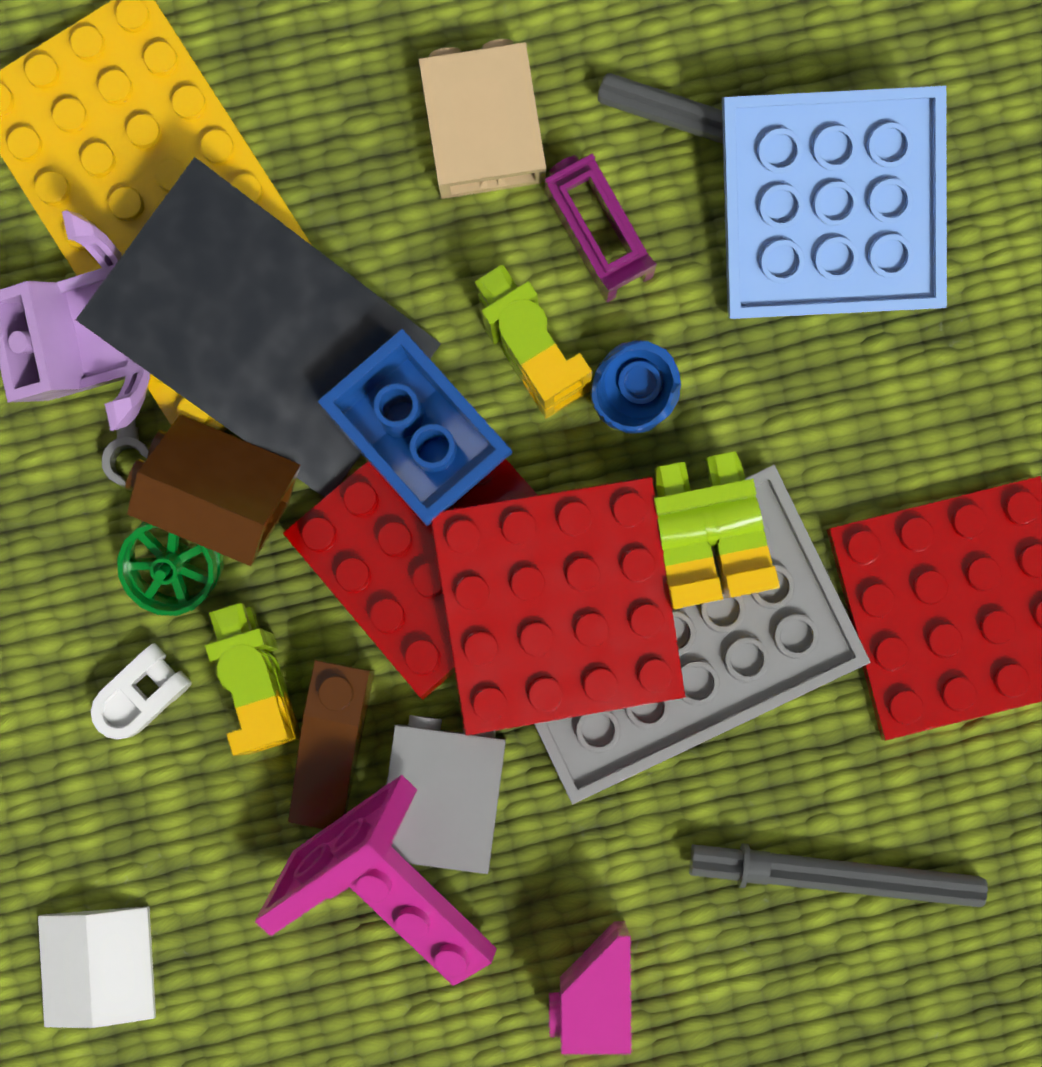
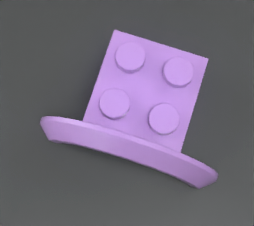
(51, 353)

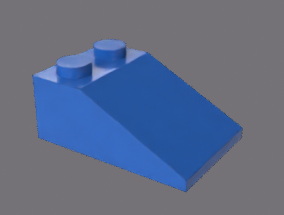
(414, 427)

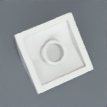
(96, 967)

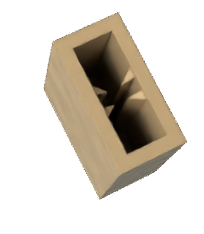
(483, 118)

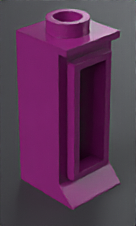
(608, 277)

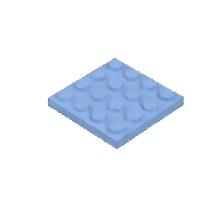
(835, 202)

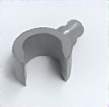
(126, 438)

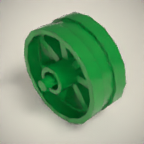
(166, 569)

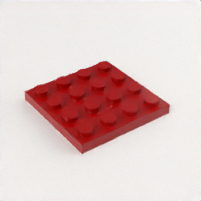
(386, 568)
(557, 605)
(947, 606)

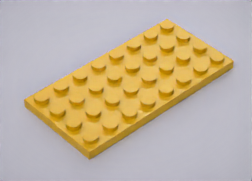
(109, 126)

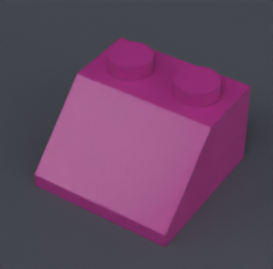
(595, 998)

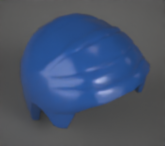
(635, 387)

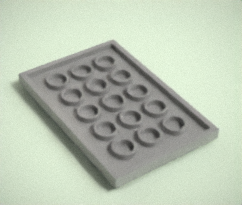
(734, 660)

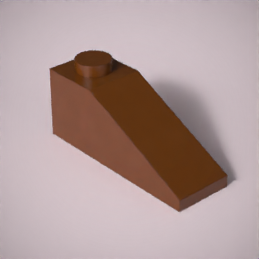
(329, 743)

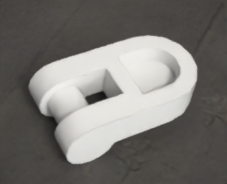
(121, 706)

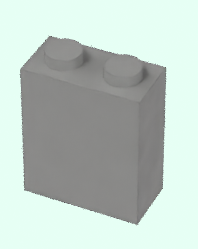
(455, 797)

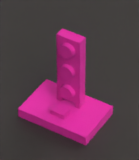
(360, 856)

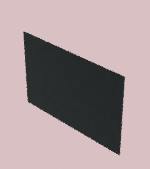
(245, 321)

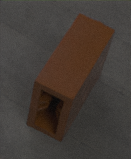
(211, 488)

